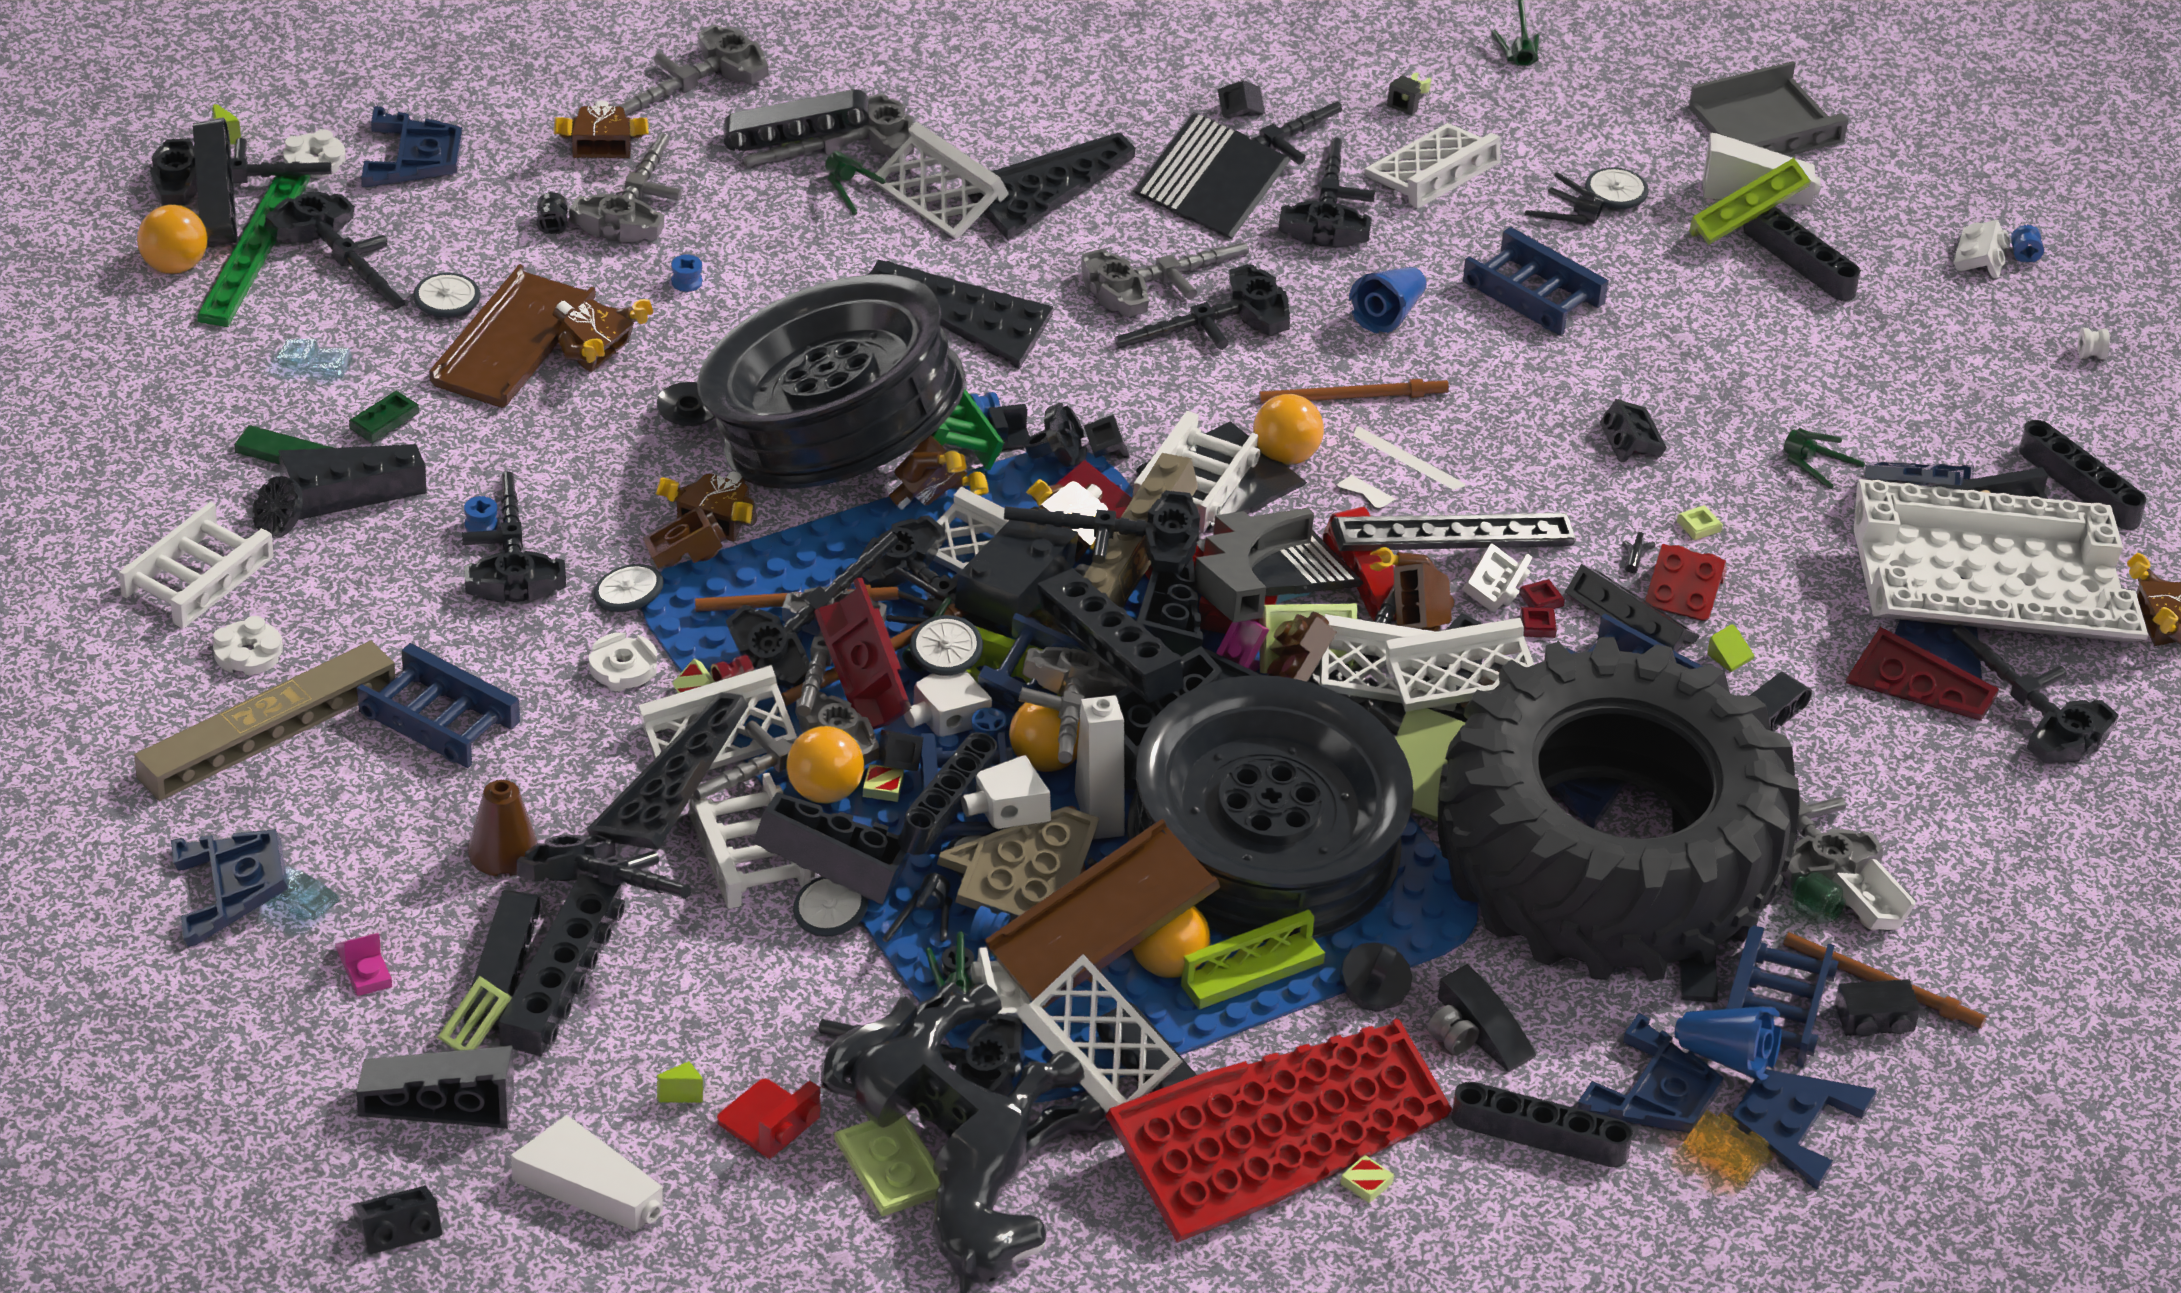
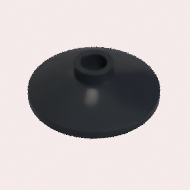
(682, 405)

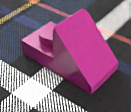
(1243, 643)
(364, 964)

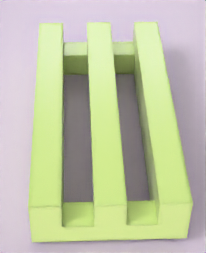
(464, 1007)

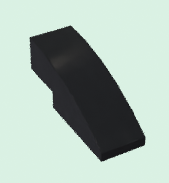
(1498, 1029)

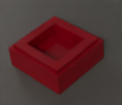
(1542, 595)
(1538, 622)

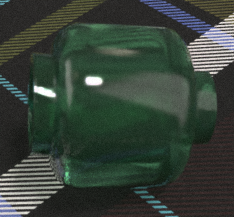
(1818, 898)

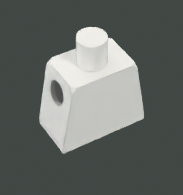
(947, 703)
(1009, 795)

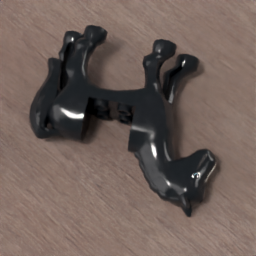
(899, 1067)

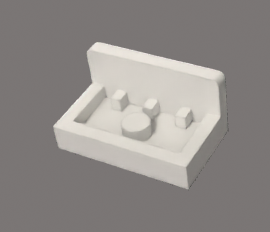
(1982, 246)
(1496, 577)
(1876, 897)
(998, 979)

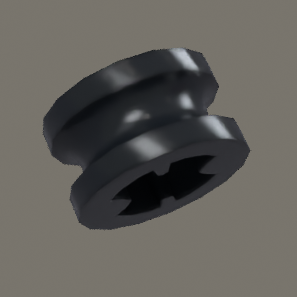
(949, 961)

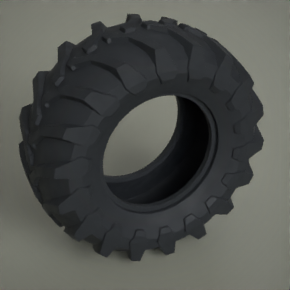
(1600, 892)

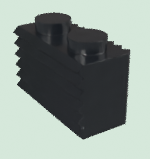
(1877, 1007)

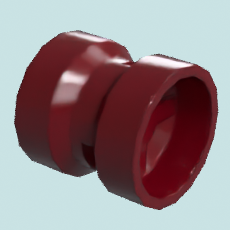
(738, 666)

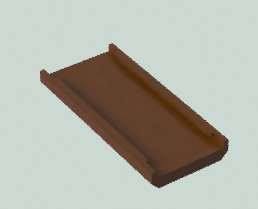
(506, 339)
(1102, 911)

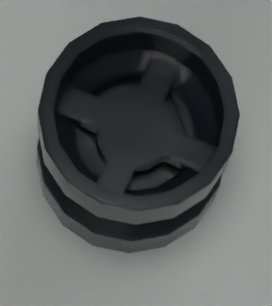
(552, 213)

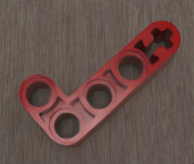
(1376, 583)

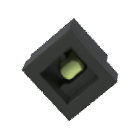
(1405, 93)

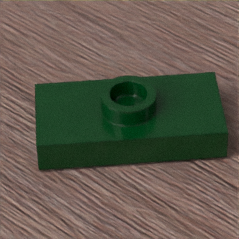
(384, 416)

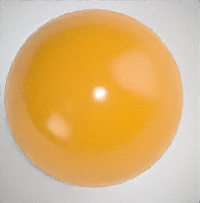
(172, 239)
(1288, 429)
(1036, 735)
(825, 764)
(1165, 949)

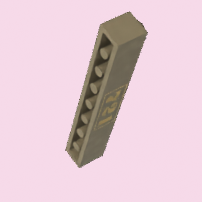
(1126, 554)
(262, 721)

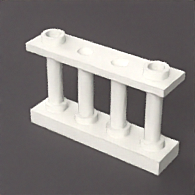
(1187, 435)
(208, 587)
(724, 858)

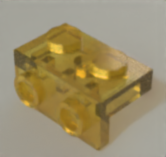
(1727, 1148)

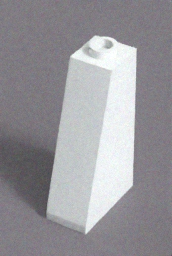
(1735, 164)
(1101, 764)
(587, 1174)

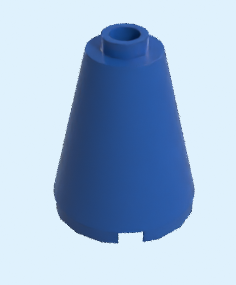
(1386, 298)
(1733, 1037)

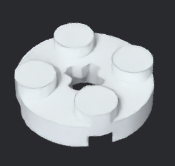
(322, 143)
(253, 631)
(622, 675)

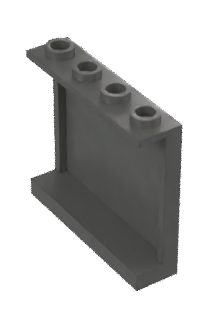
(1766, 111)

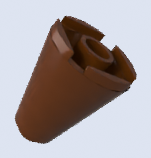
(500, 830)

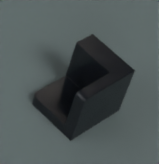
(1240, 99)
(1010, 424)
(1106, 436)
(900, 750)

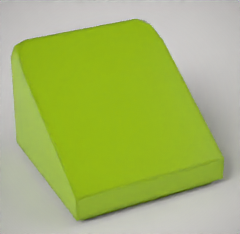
(232, 122)
(1729, 648)
(680, 1085)

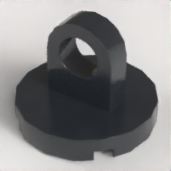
(1061, 437)
(1376, 976)

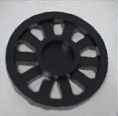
(279, 506)

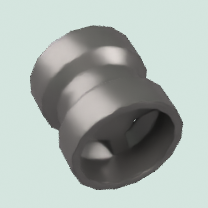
(1453, 1030)

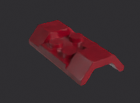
(864, 657)

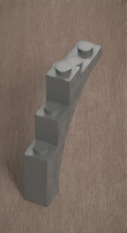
(1236, 547)

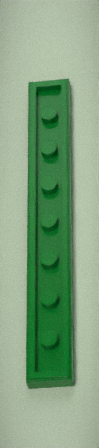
(248, 255)

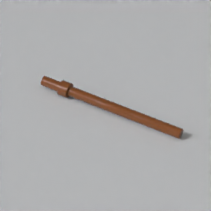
(1414, 387)
(776, 600)
(1948, 1007)

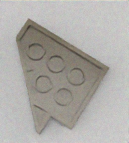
(1022, 863)

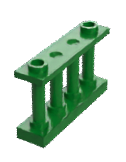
(974, 431)

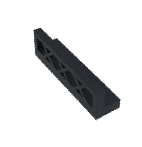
(2018, 483)
(1613, 599)

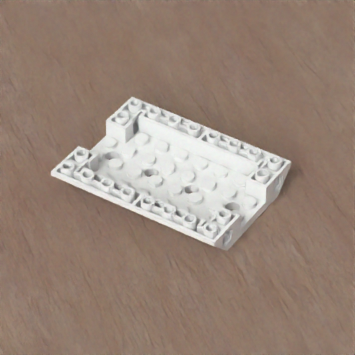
(1926, 538)

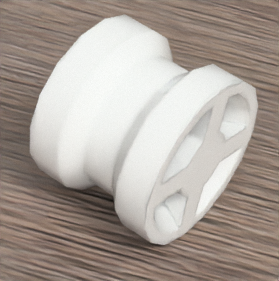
(2093, 343)

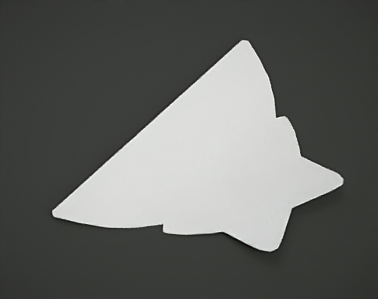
(1379, 498)

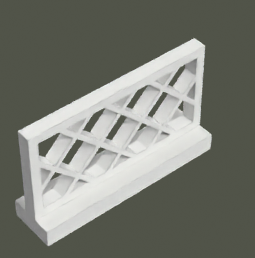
(950, 159)
(1439, 174)
(981, 517)
(1368, 638)
(1458, 648)
(682, 708)
(1056, 1039)

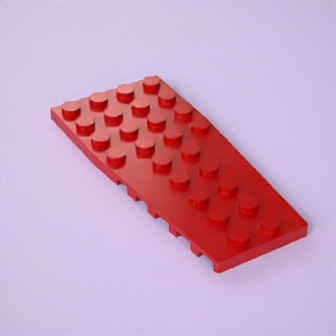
(1275, 1125)

